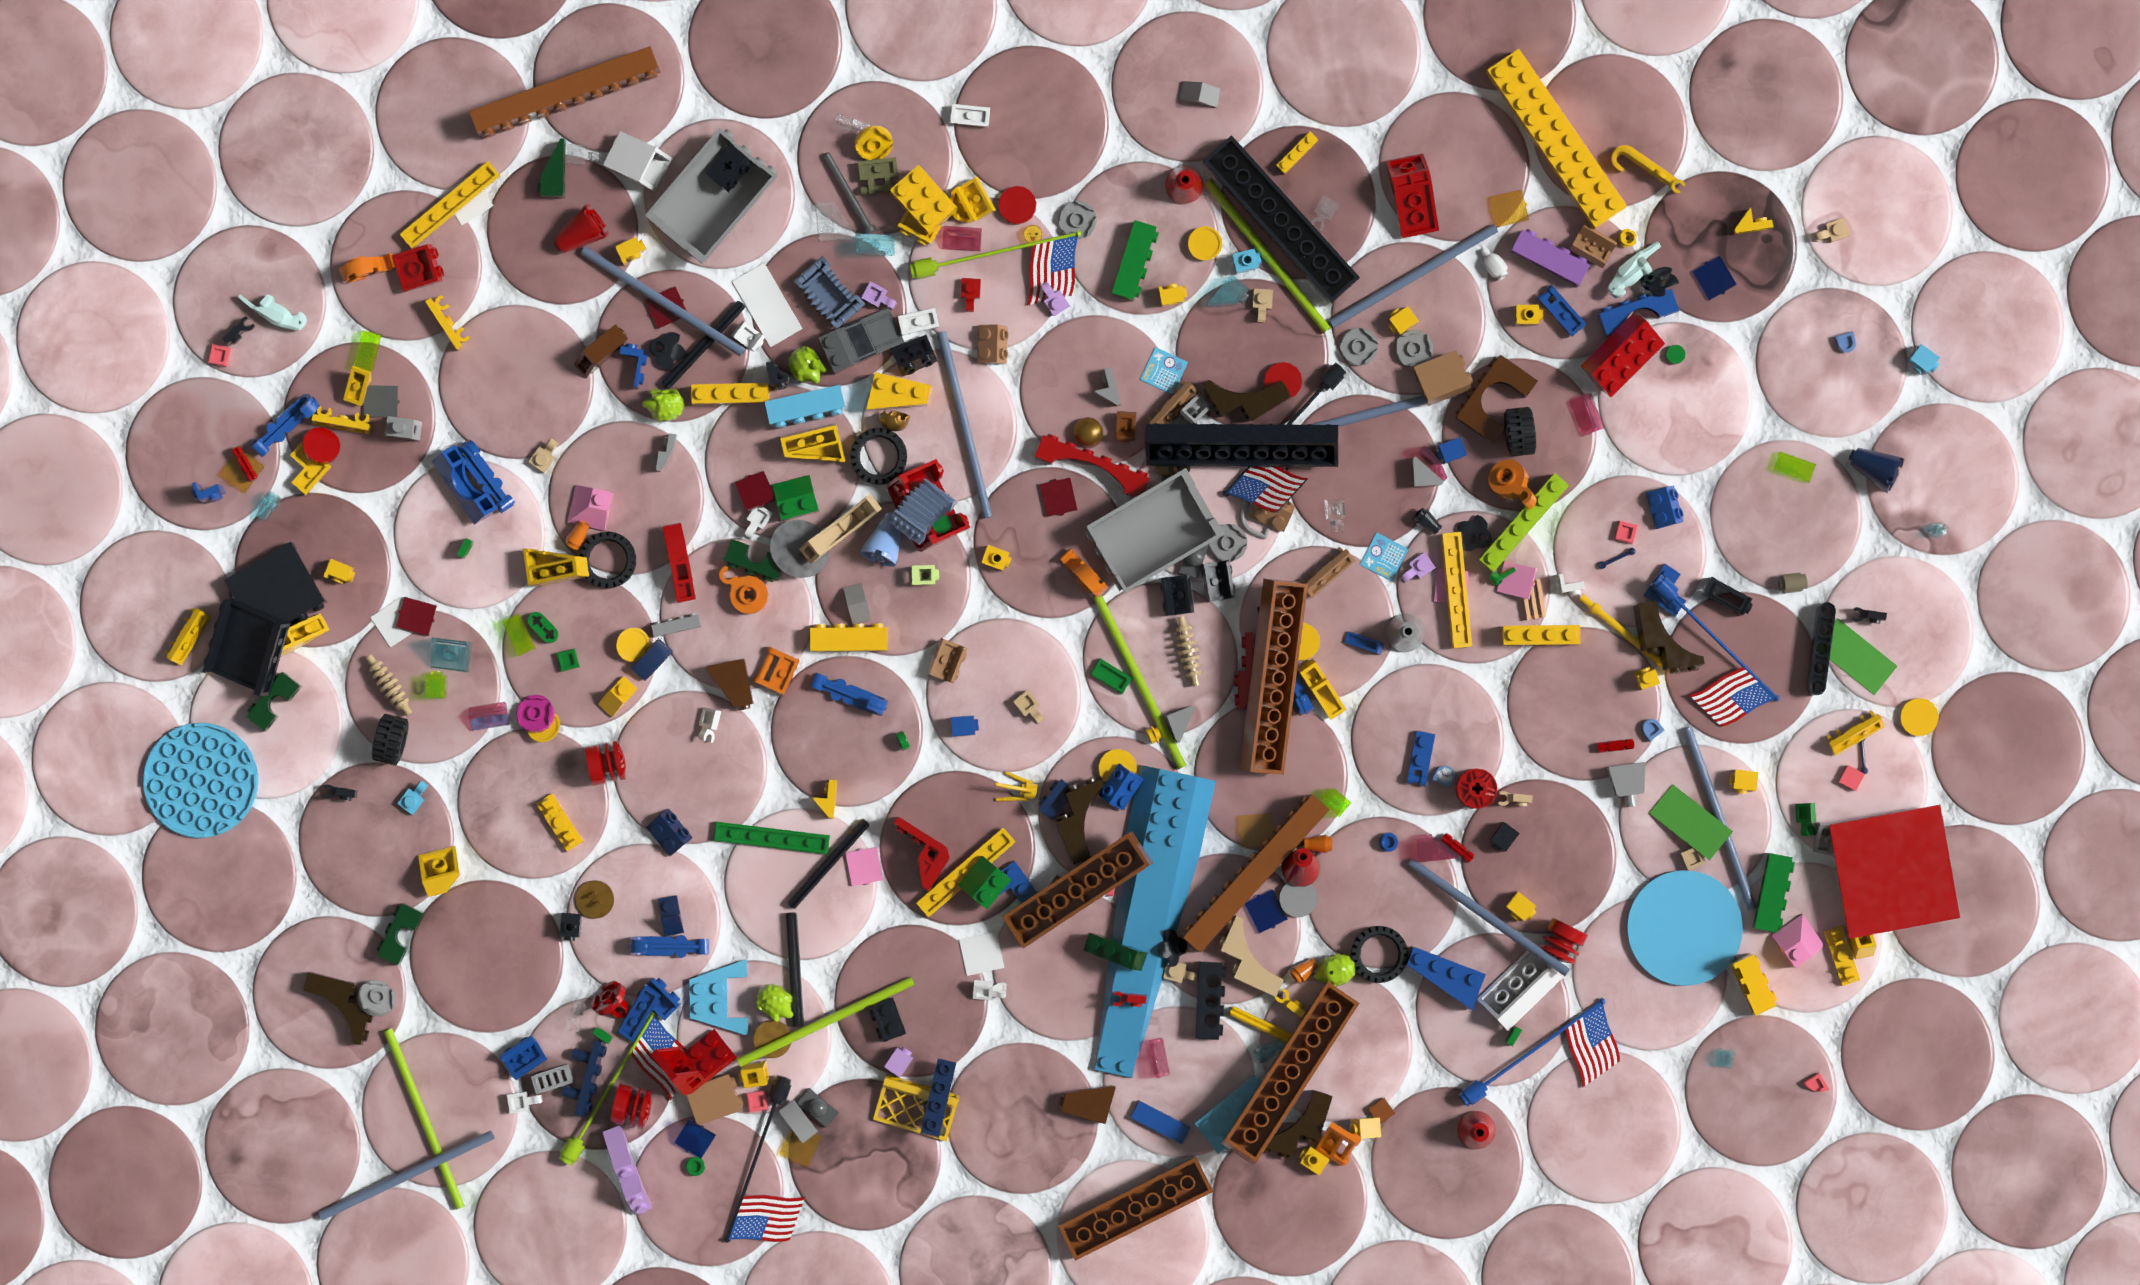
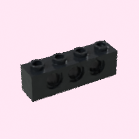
(1203, 1030)

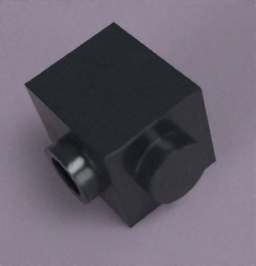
(570, 926)

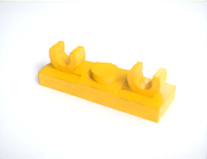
(446, 322)
(341, 422)
(188, 636)
(1855, 733)
(559, 822)
(1841, 955)

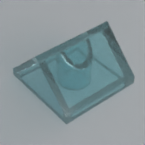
(450, 654)

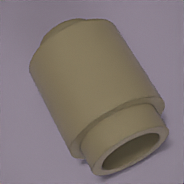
(1792, 582)

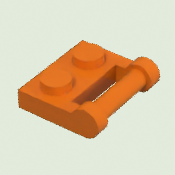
(782, 673)
(1332, 1140)

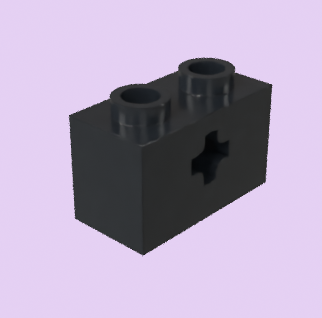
(721, 172)

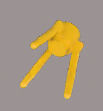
(1028, 789)

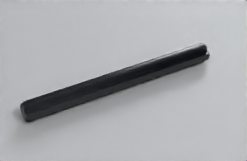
(702, 345)
(828, 863)
(795, 969)

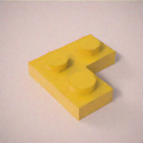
(311, 474)

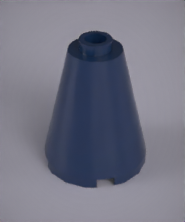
(1877, 467)

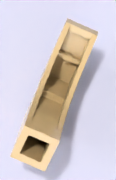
(840, 529)
(1248, 969)

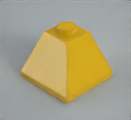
(439, 870)

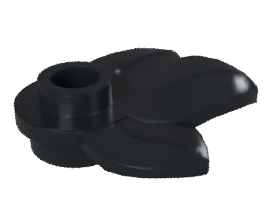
(1659, 280)
(670, 351)
(1471, 531)
(1172, 947)

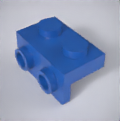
(210, 494)
(1665, 507)
(1120, 787)
(668, 1001)
(523, 1057)

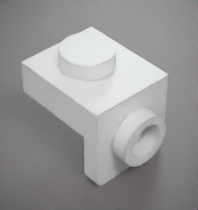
(748, 336)
(1573, 588)

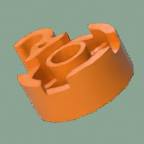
(359, 267)
(1514, 488)
(1085, 575)
(740, 586)

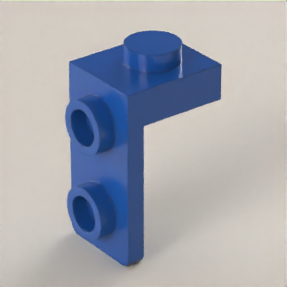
(632, 351)

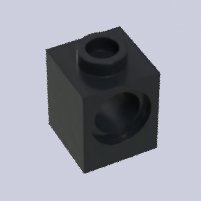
(1503, 837)

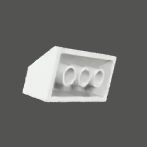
(1519, 989)

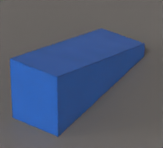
(1364, 642)

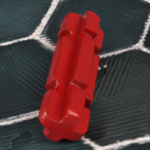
(244, 464)
(1615, 745)
(1457, 847)

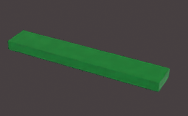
(771, 837)

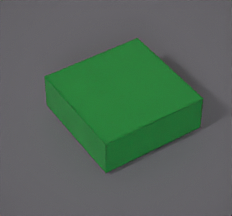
(465, 548)
(568, 660)
(1514, 1034)
(603, 1035)

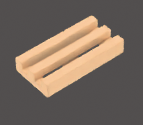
(1541, 602)

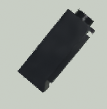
(1708, 592)

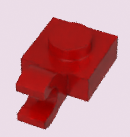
(971, 290)
(1134, 999)

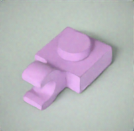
(876, 295)
(1055, 301)
(1420, 567)

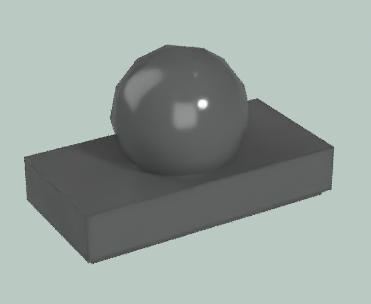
(1192, 563)
(818, 1107)

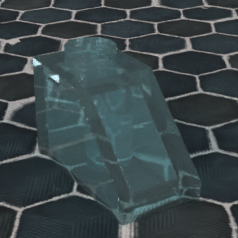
(875, 245)
(1230, 293)

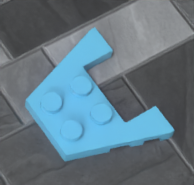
(710, 998)

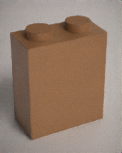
(1442, 377)
(715, 1099)

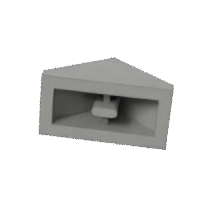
(1200, 93)
(1195, 409)
(1423, 475)
(857, 604)
(1179, 721)
(1822, 839)

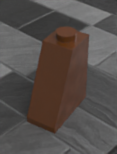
(600, 350)
(734, 682)
(1089, 1103)

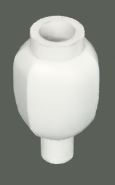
(1494, 264)

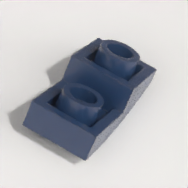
(651, 659)

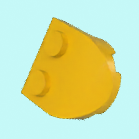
(971, 201)

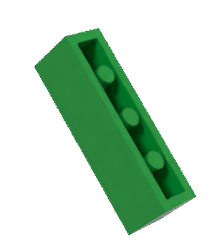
(1134, 260)
(1772, 892)

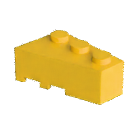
(896, 392)
(815, 443)
(552, 567)
(1753, 983)

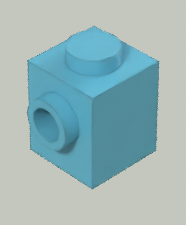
(1246, 261)
(1924, 360)

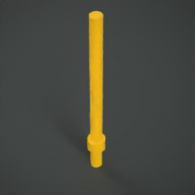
(1596, 609)

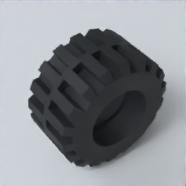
(1520, 431)
(390, 739)

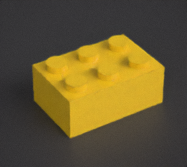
(923, 200)

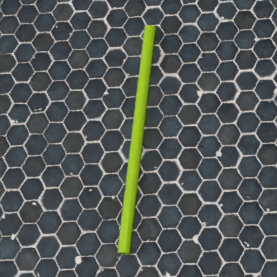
(1267, 256)
(1139, 681)
(825, 1021)
(423, 1116)

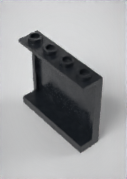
(278, 585)
(246, 646)

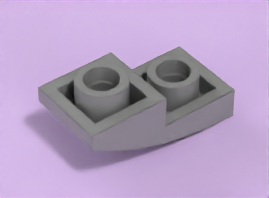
(663, 458)
(797, 1121)

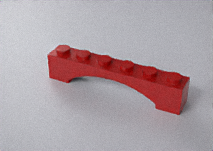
(1052, 450)

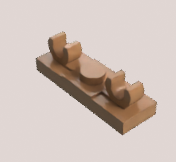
(1174, 404)
(1328, 572)

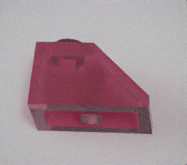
(1433, 849)

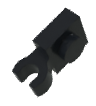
(235, 333)
(1873, 616)
(344, 793)

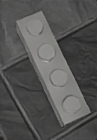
(673, 626)

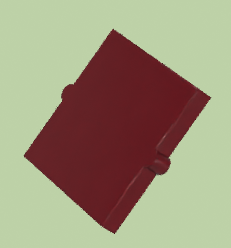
(662, 316)
(755, 491)
(1058, 497)
(416, 616)

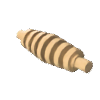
(1188, 650)
(389, 685)

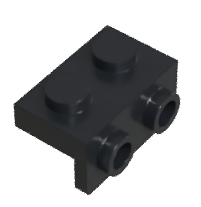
(1218, 581)
(1177, 595)

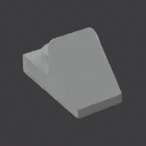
(1110, 393)

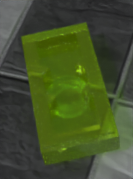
(367, 350)
(1794, 466)
(519, 635)

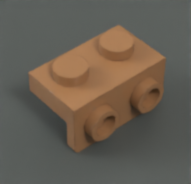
(1593, 246)
(992, 344)
(1276, 520)
(947, 660)

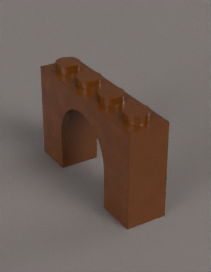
(1501, 372)

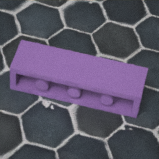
(1550, 258)

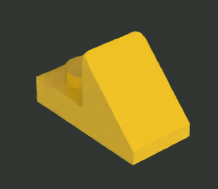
(1747, 225)
(357, 385)
(617, 696)
(828, 804)

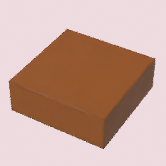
(1382, 1110)

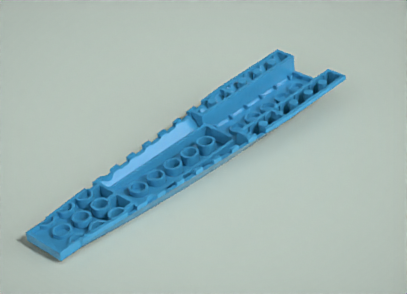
(1170, 824)

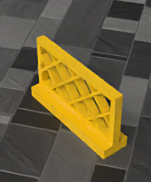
(917, 1091)

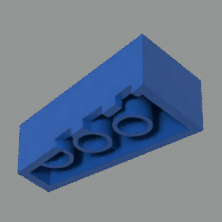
(1451, 977)

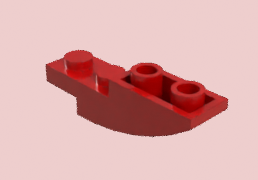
(679, 562)
(1243, 678)

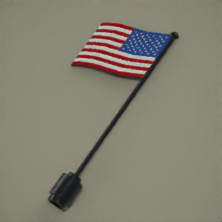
(1273, 486)
(766, 1215)

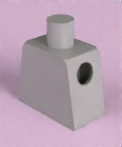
(402, 428)
(1628, 781)

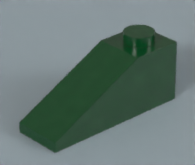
(553, 177)

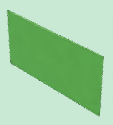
(1858, 657)
(1691, 822)

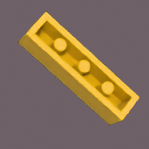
(1297, 153)

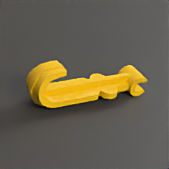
(1647, 164)

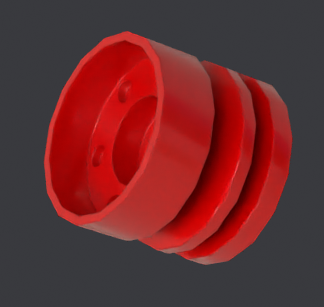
(605, 763)
(1468, 796)
(1562, 941)
(631, 1106)

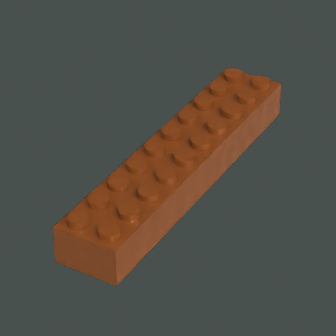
(565, 92)
(1273, 676)
(1257, 871)
(1290, 1073)

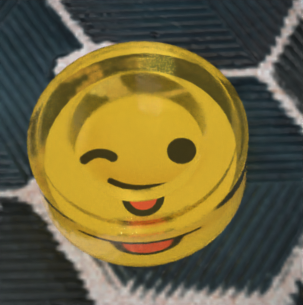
(1032, 233)

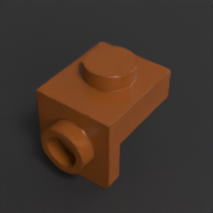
(1125, 426)

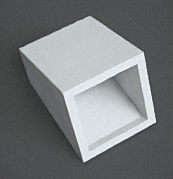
(637, 161)

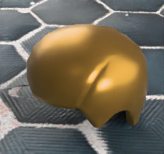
(894, 421)
(1088, 432)

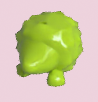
(806, 365)
(664, 404)
(1336, 970)
(774, 1002)

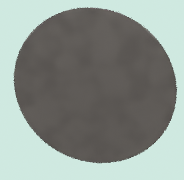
(785, 549)

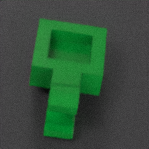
(1806, 815)

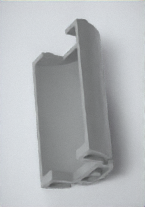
(698, 210)
(1153, 531)

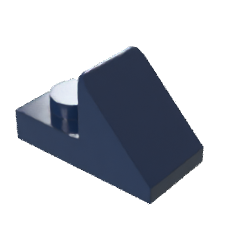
(671, 915)

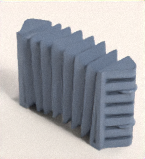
(828, 293)
(920, 510)

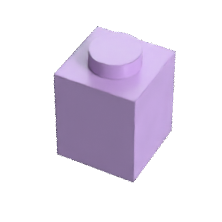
(899, 1061)

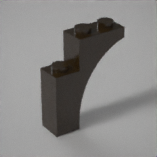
(1254, 403)
(1656, 639)
(1072, 825)
(340, 993)
(1308, 1125)

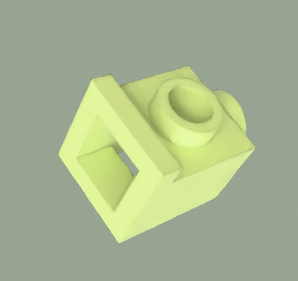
(917, 572)

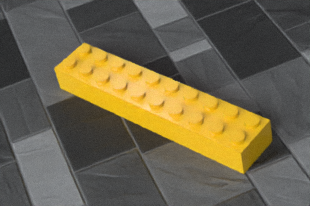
(1556, 139)

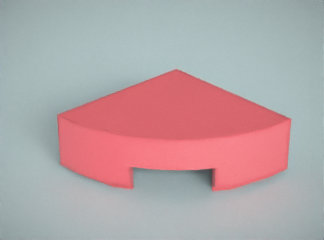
(1816, 1083)

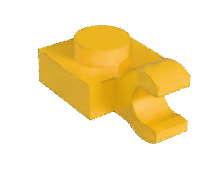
(1294, 1006)

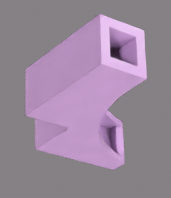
(626, 1170)

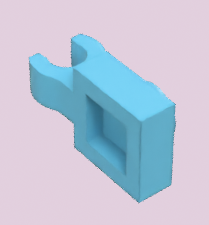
(412, 799)

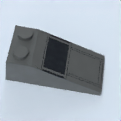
(861, 340)

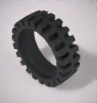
(878, 433)
(630, 556)
(1402, 954)

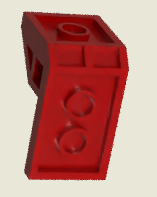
(1413, 195)
(929, 866)
(697, 1064)

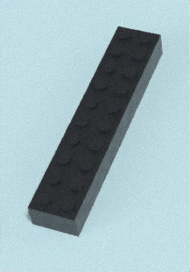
(1281, 220)
(1242, 445)

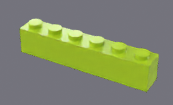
(1523, 523)

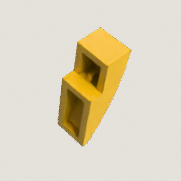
(1321, 689)

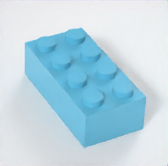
(805, 406)
(1220, 1118)

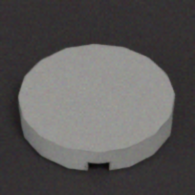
(1077, 216)
(1359, 346)
(1413, 348)
(1231, 545)
(1298, 900)
(376, 998)

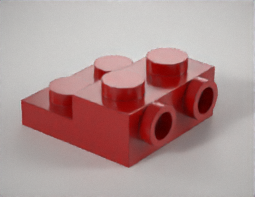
(418, 267)

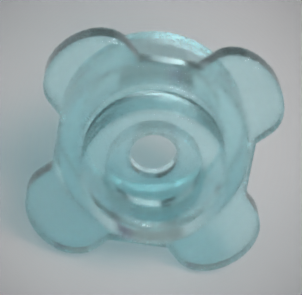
(1938, 529)
(1723, 1053)

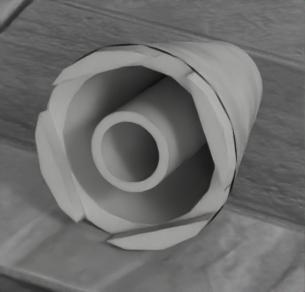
(1396, 633)

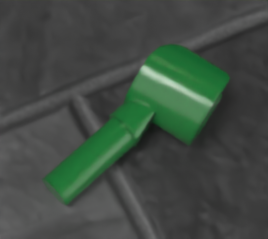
(1497, 579)

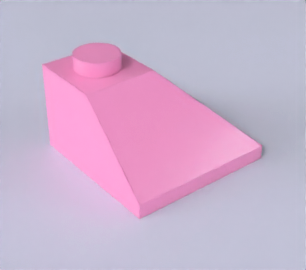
(590, 506)
(1798, 941)

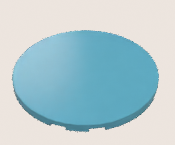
(200, 780)
(1684, 927)

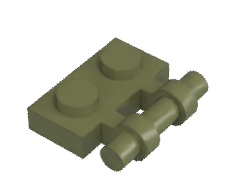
(877, 169)

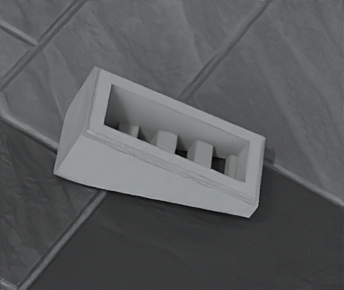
(537, 1087)

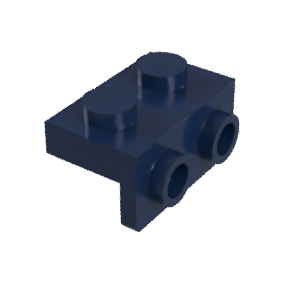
(1055, 802)
(669, 832)

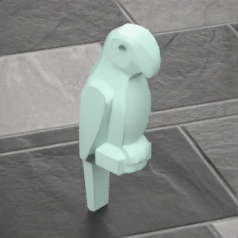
(1632, 271)
(277, 314)

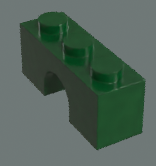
(738, 556)
(261, 713)
(391, 948)
(1115, 952)

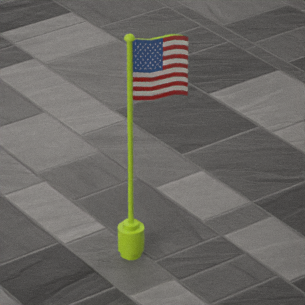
(1050, 262)
(652, 1037)

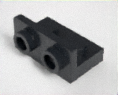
(914, 355)
(773, 374)
(888, 1020)

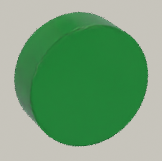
(1675, 354)
(943, 524)
(902, 740)
(695, 1166)

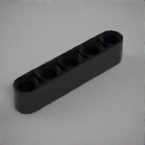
(1826, 640)

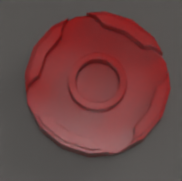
(1017, 205)
(1287, 373)
(320, 446)

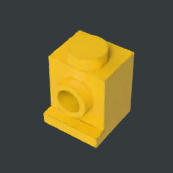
(630, 250)
(1172, 294)
(1522, 319)
(989, 555)
(339, 571)
(1646, 678)
(751, 1080)

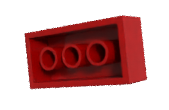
(1623, 354)

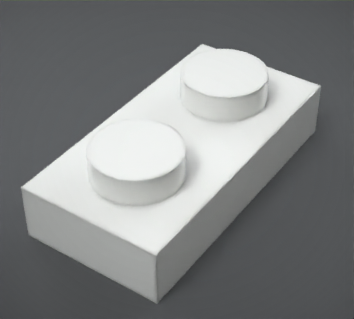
(970, 115)
(918, 321)

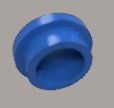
(1388, 842)

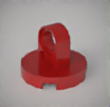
(610, 999)

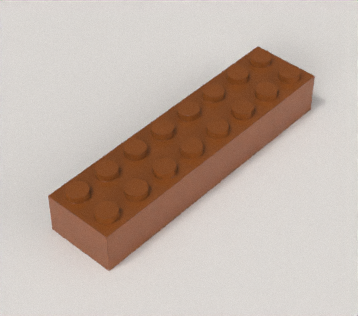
(1077, 889)
(1135, 1208)

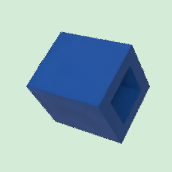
(1451, 451)
(964, 726)

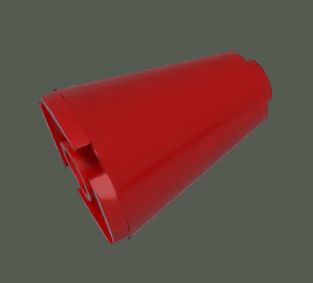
(1184, 192)
(581, 230)
(1300, 868)
(1470, 1124)

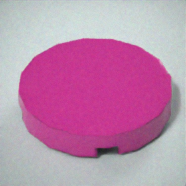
(535, 713)

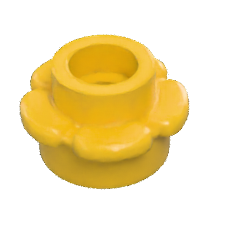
(1632, 238)
(1153, 734)

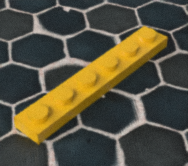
(450, 205)
(1456, 590)
(949, 886)

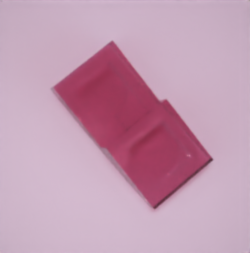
(1437, 468)

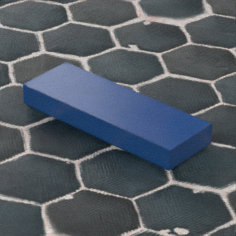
(639, 1013)
(1160, 1122)

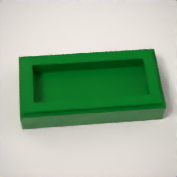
(1111, 676)

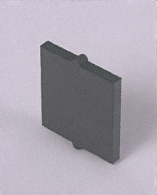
(381, 401)

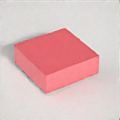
(219, 355)
(1625, 532)
(1851, 778)
(757, 1101)

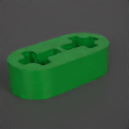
(539, 630)

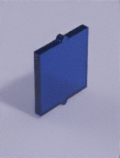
(1714, 278)
(1265, 911)
(695, 1138)

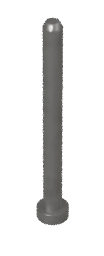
(849, 194)

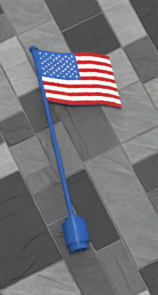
(1734, 692)
(1589, 1044)

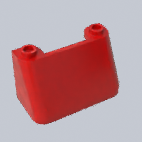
(905, 482)

